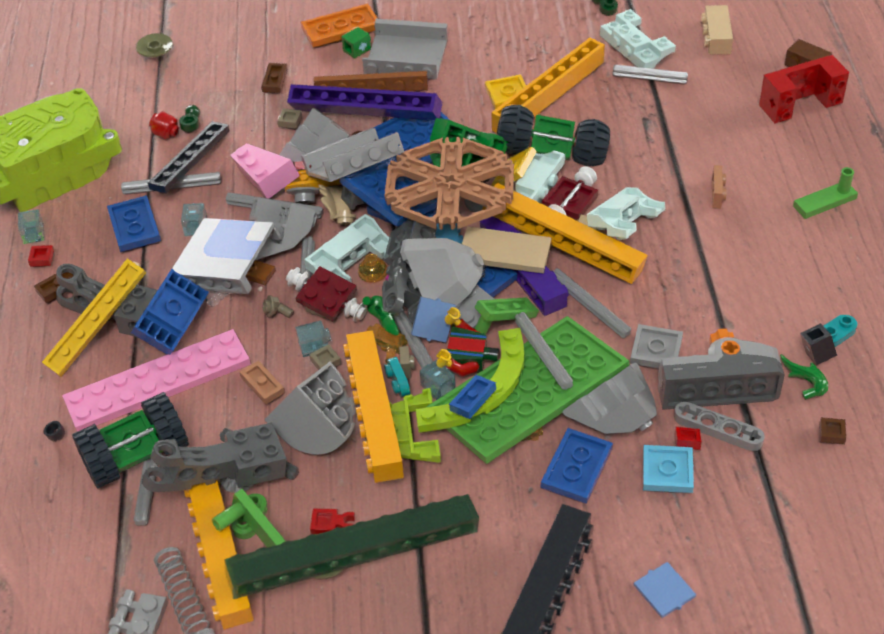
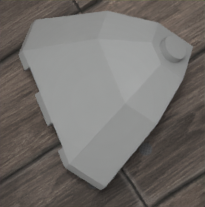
(312, 135)
(290, 220)
(442, 268)
(617, 404)

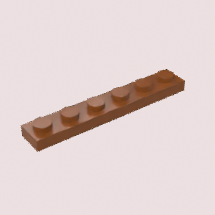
(380, 81)

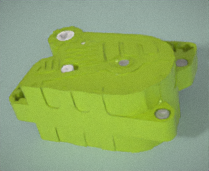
(53, 148)

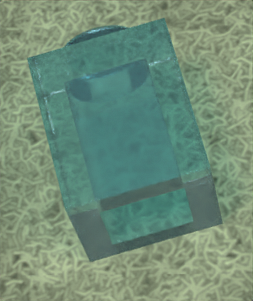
(192, 217)
(31, 226)
(312, 337)
(437, 379)

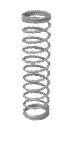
(171, 565)

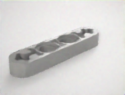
(717, 429)

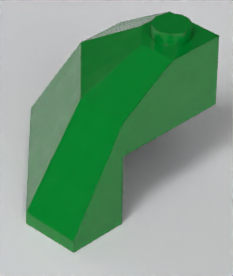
(446, 128)

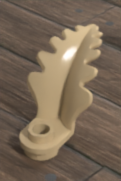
(335, 205)

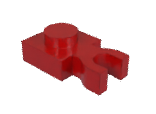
(328, 519)

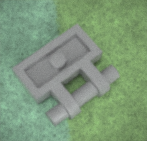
(146, 616)

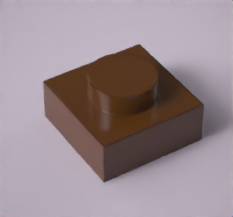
(832, 430)

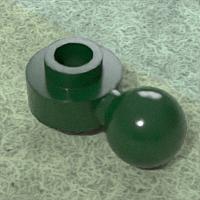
(607, 7)
(189, 121)

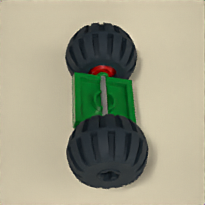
(552, 134)

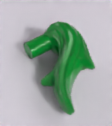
(375, 307)
(811, 374)

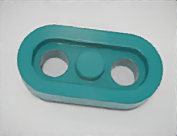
(841, 328)
(394, 370)

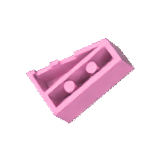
(265, 169)

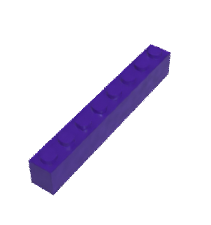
(365, 102)

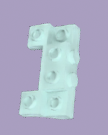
(633, 43)
(540, 175)
(622, 209)
(349, 247)

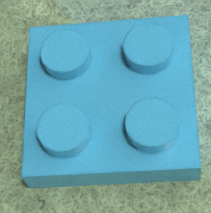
(668, 469)

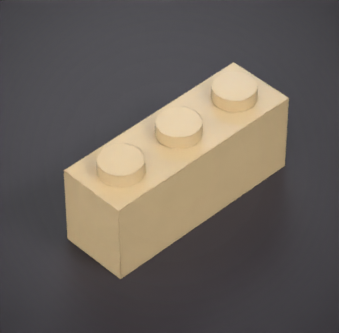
(717, 29)

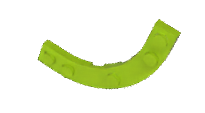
(506, 380)

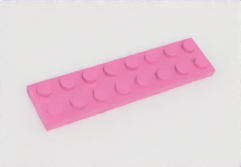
(166, 374)

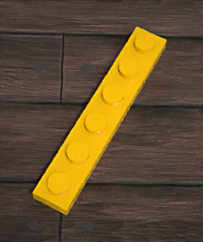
(94, 317)

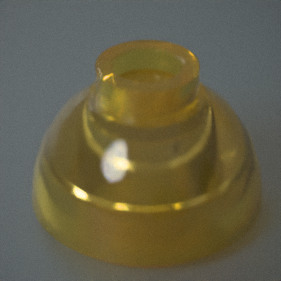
(372, 268)

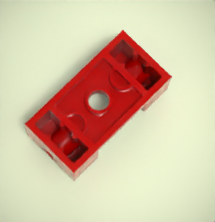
(820, 77)

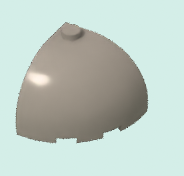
(316, 413)

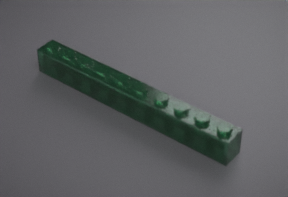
(350, 546)

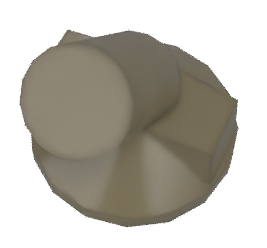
(272, 305)

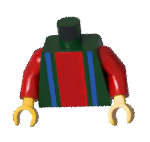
(466, 348)

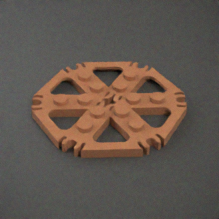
(449, 182)

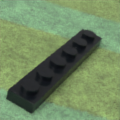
(188, 157)

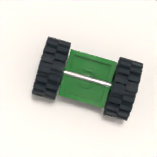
(128, 440)

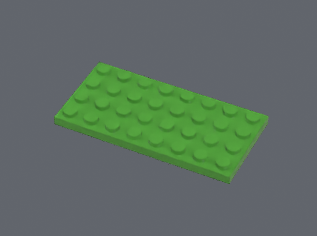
(538, 394)

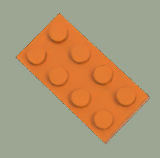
(332, 26)

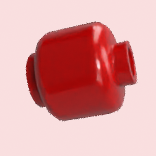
(164, 125)

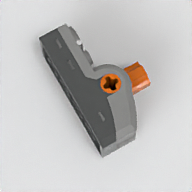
(728, 375)

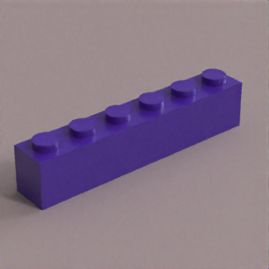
(541, 288)

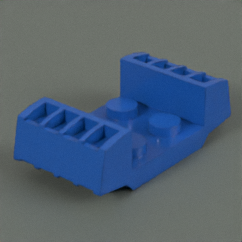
(170, 312)

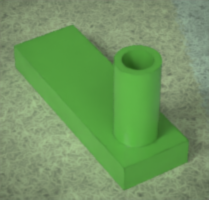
(828, 197)
(502, 309)
(244, 507)

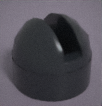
(51, 433)

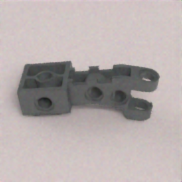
(399, 285)
(86, 289)
(246, 455)

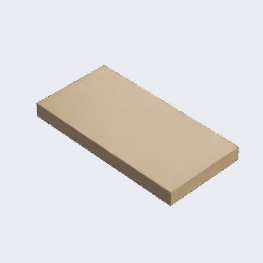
(509, 249)

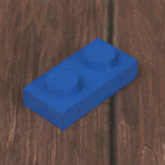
(472, 396)

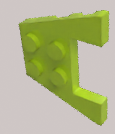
(400, 411)

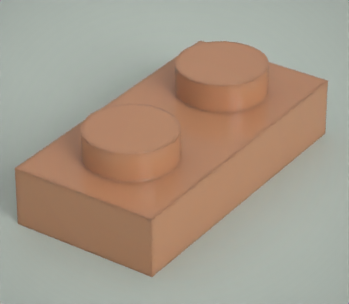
(718, 192)
(262, 382)

